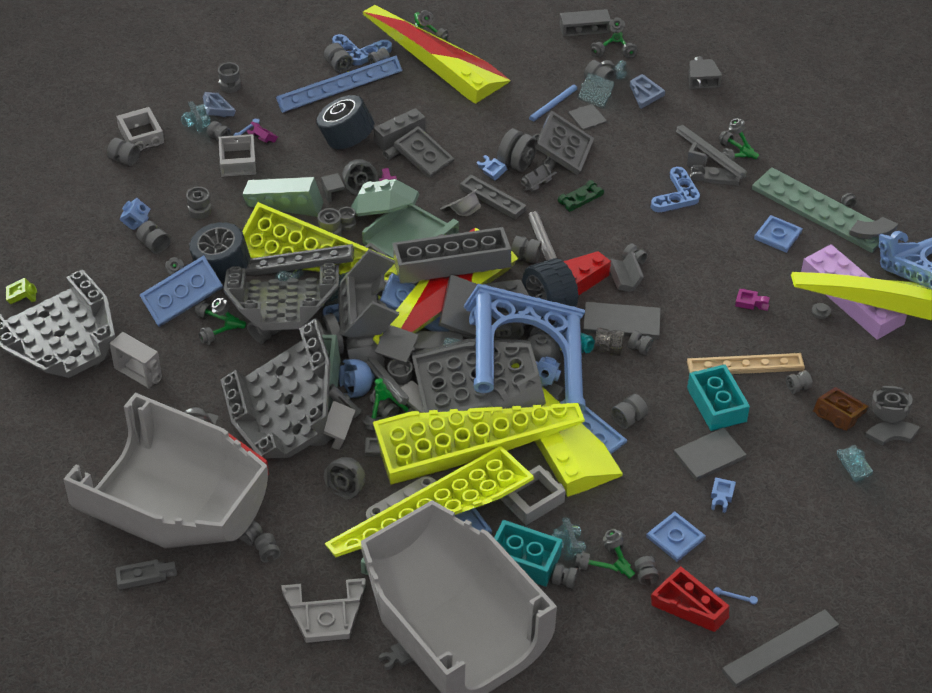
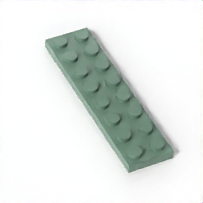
(813, 206)

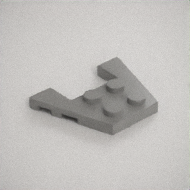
(326, 618)

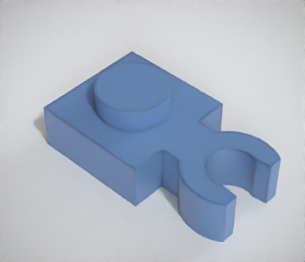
(493, 168)
(722, 493)

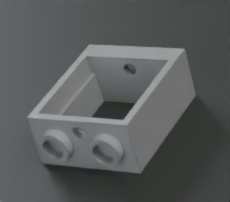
(137, 119)
(237, 166)
(136, 360)
(529, 514)

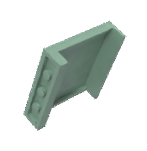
(405, 225)

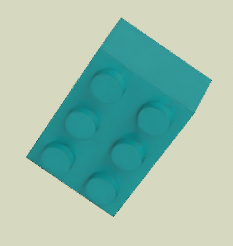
(718, 397)
(531, 550)

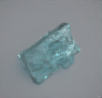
(196, 116)
(854, 462)
(569, 533)

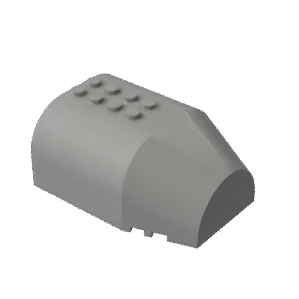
(174, 480)
(456, 600)

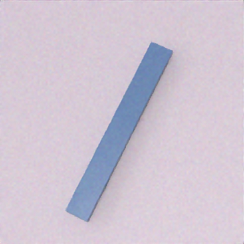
(338, 84)

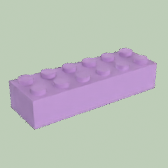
(871, 318)

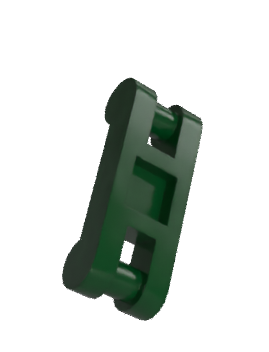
(581, 196)

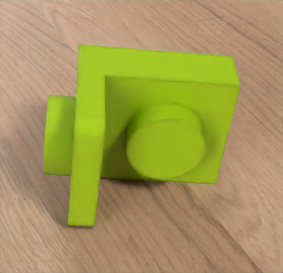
(20, 290)

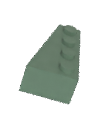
(285, 195)

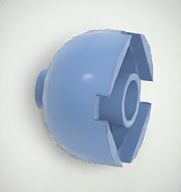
(356, 374)

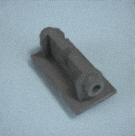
(543, 176)

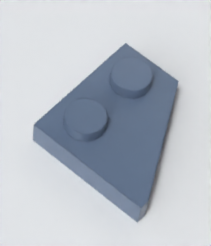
(645, 90)
(217, 105)

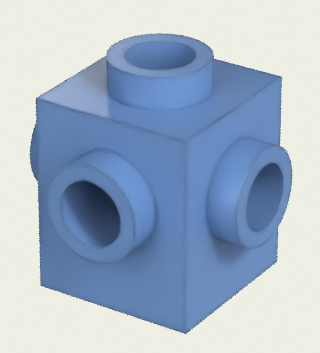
(134, 214)
(552, 367)

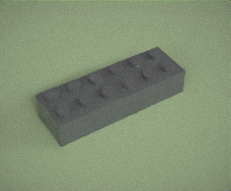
(451, 255)

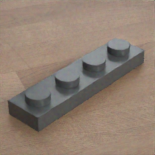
(493, 197)

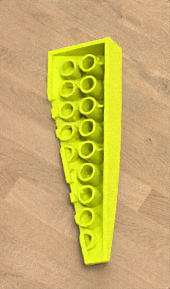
(276, 233)

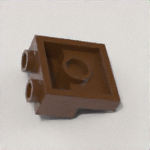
(840, 408)

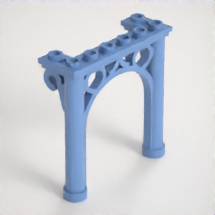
(906, 258)
(565, 332)

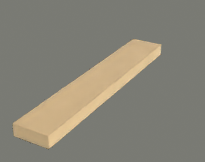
(750, 363)

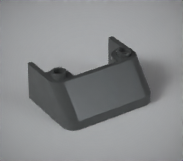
(357, 297)

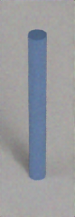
(553, 103)

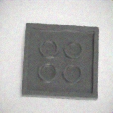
(564, 142)

